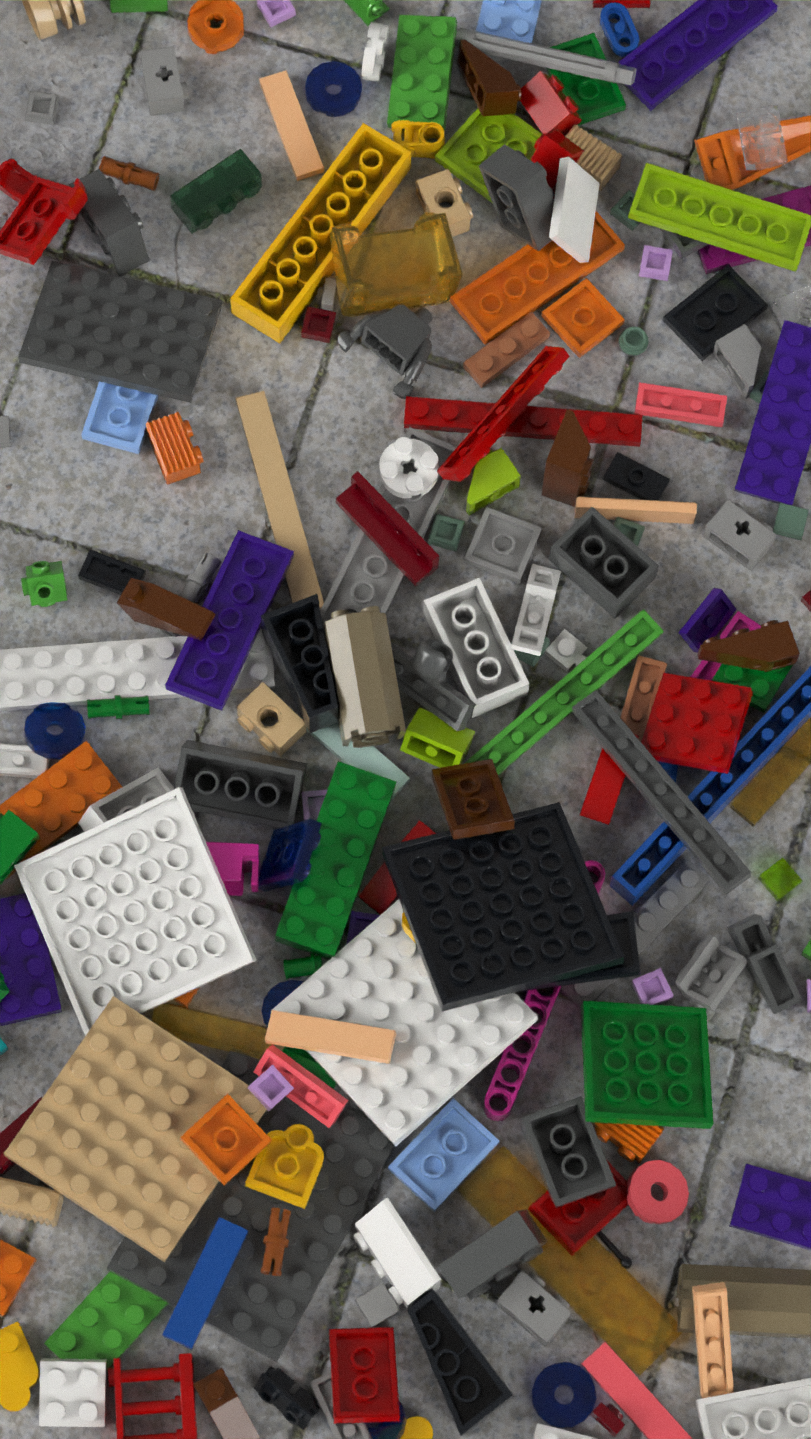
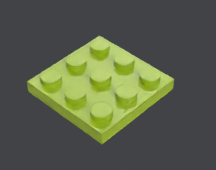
(479, 140)

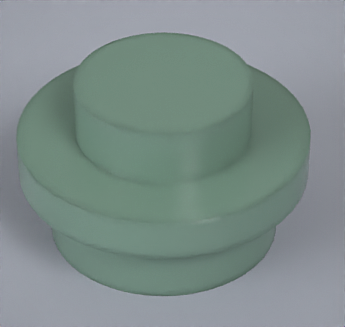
(633, 341)

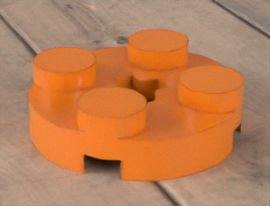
(220, 38)

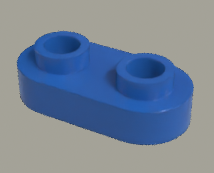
(619, 32)

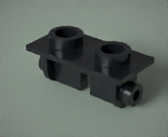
(274, 1389)

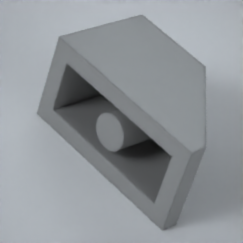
(739, 357)

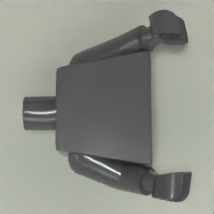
(398, 339)

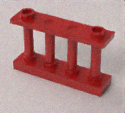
(182, 1404)

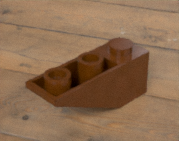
(757, 649)

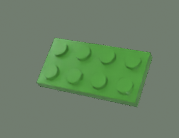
(422, 69)
(106, 1321)

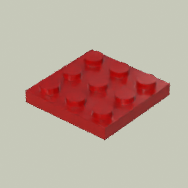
(696, 722)

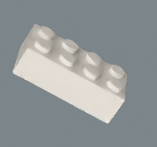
(482, 655)

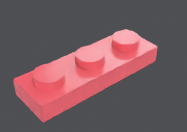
(680, 404)
(308, 1091)

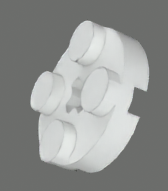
(374, 55)
(414, 483)

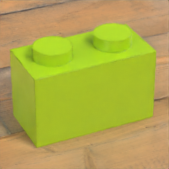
(435, 740)

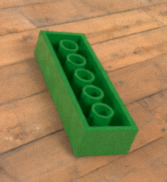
(349, 830)

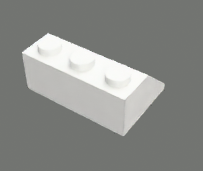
(396, 1254)

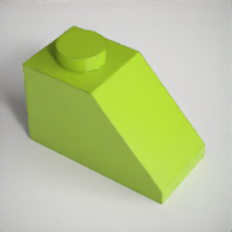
(491, 480)

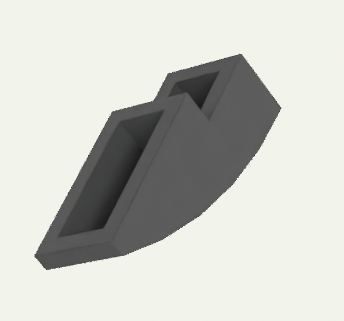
(765, 963)

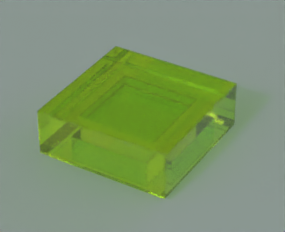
(780, 879)

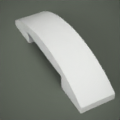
(535, 610)

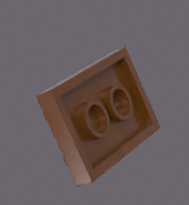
(472, 799)

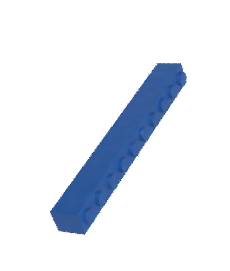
(718, 789)

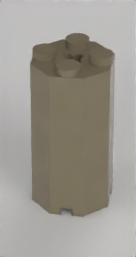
(364, 677)
(759, 1299)

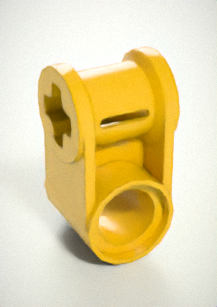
(416, 135)

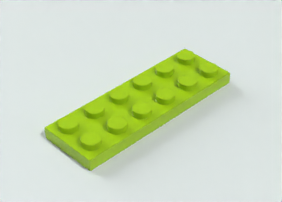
(720, 217)

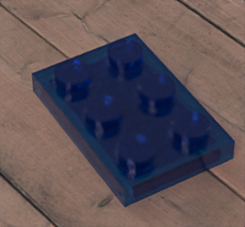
(289, 855)

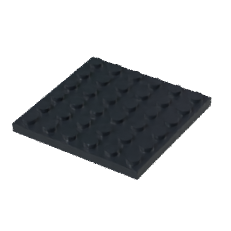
(502, 908)

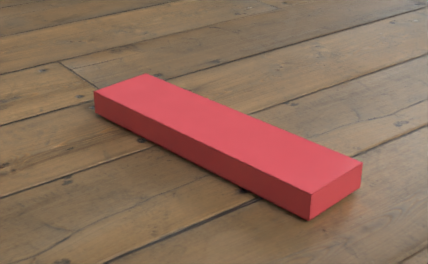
(632, 1395)

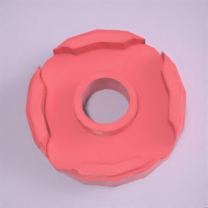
(674, 1192)

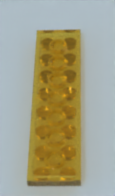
(589, 1280)

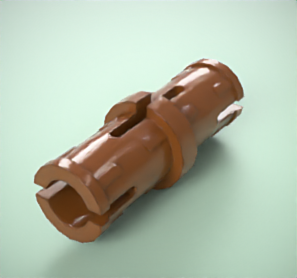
(129, 173)
(275, 1242)

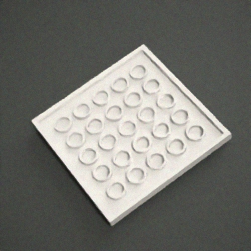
(135, 910)
(435, 1053)

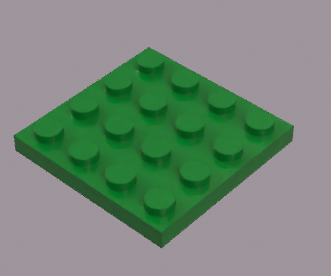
(646, 1065)

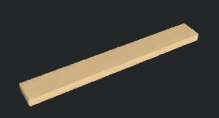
(278, 494)

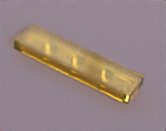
(775, 777)
(212, 1029)

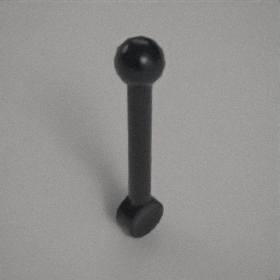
(625, 1261)

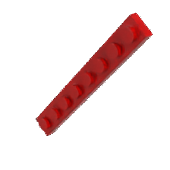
(533, 423)

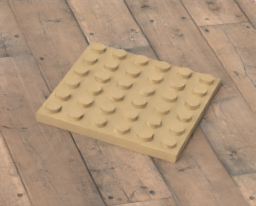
(116, 1125)

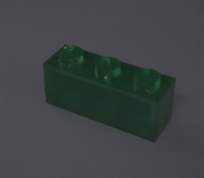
(216, 191)

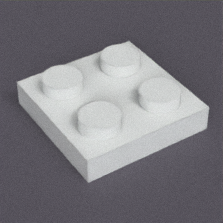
(72, 1392)

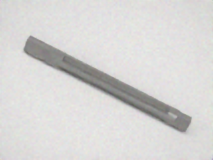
(547, 57)

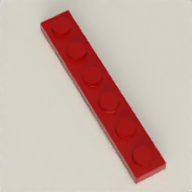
(503, 413)

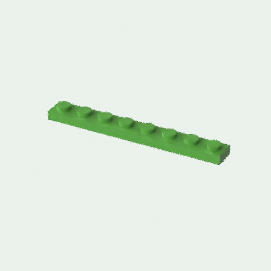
(575, 686)

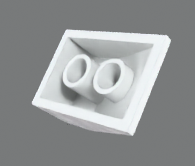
(126, 798)

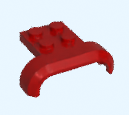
(40, 211)

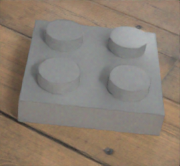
(503, 545)

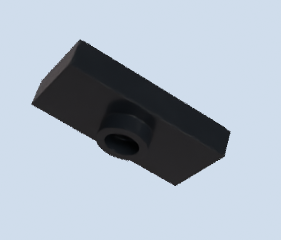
(635, 478)
(108, 572)

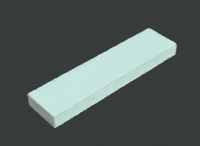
(363, 758)

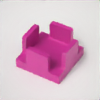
(233, 862)

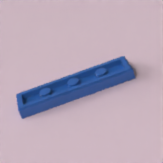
(205, 1283)

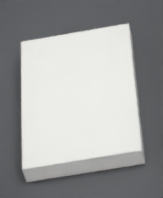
(574, 210)

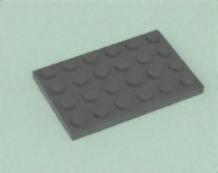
(120, 331)

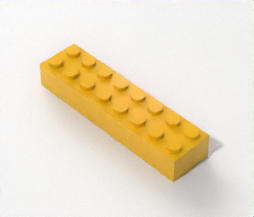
(301, 254)

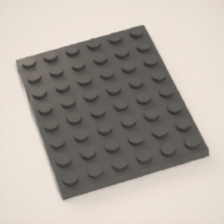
(257, 1306)

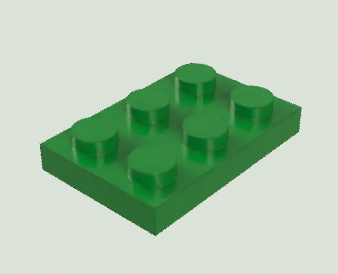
(593, 96)

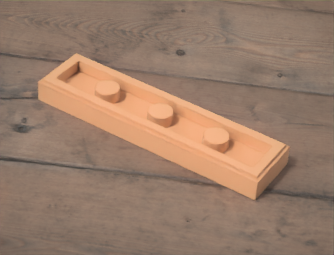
(291, 125)
(638, 509)
(330, 1036)
(713, 1339)

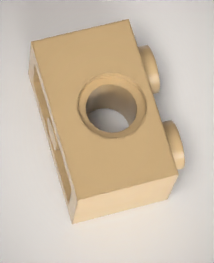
(444, 188)
(263, 704)

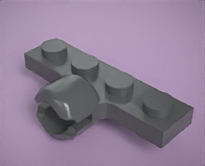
(426, 682)

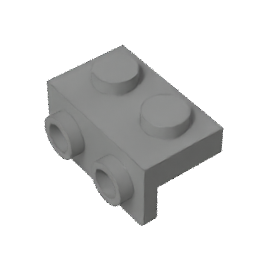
(710, 973)

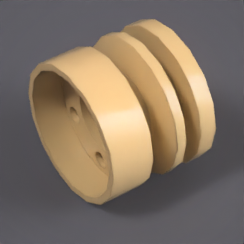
(44, 14)

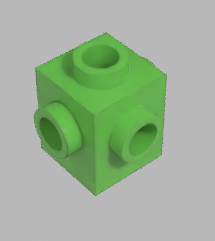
(45, 583)

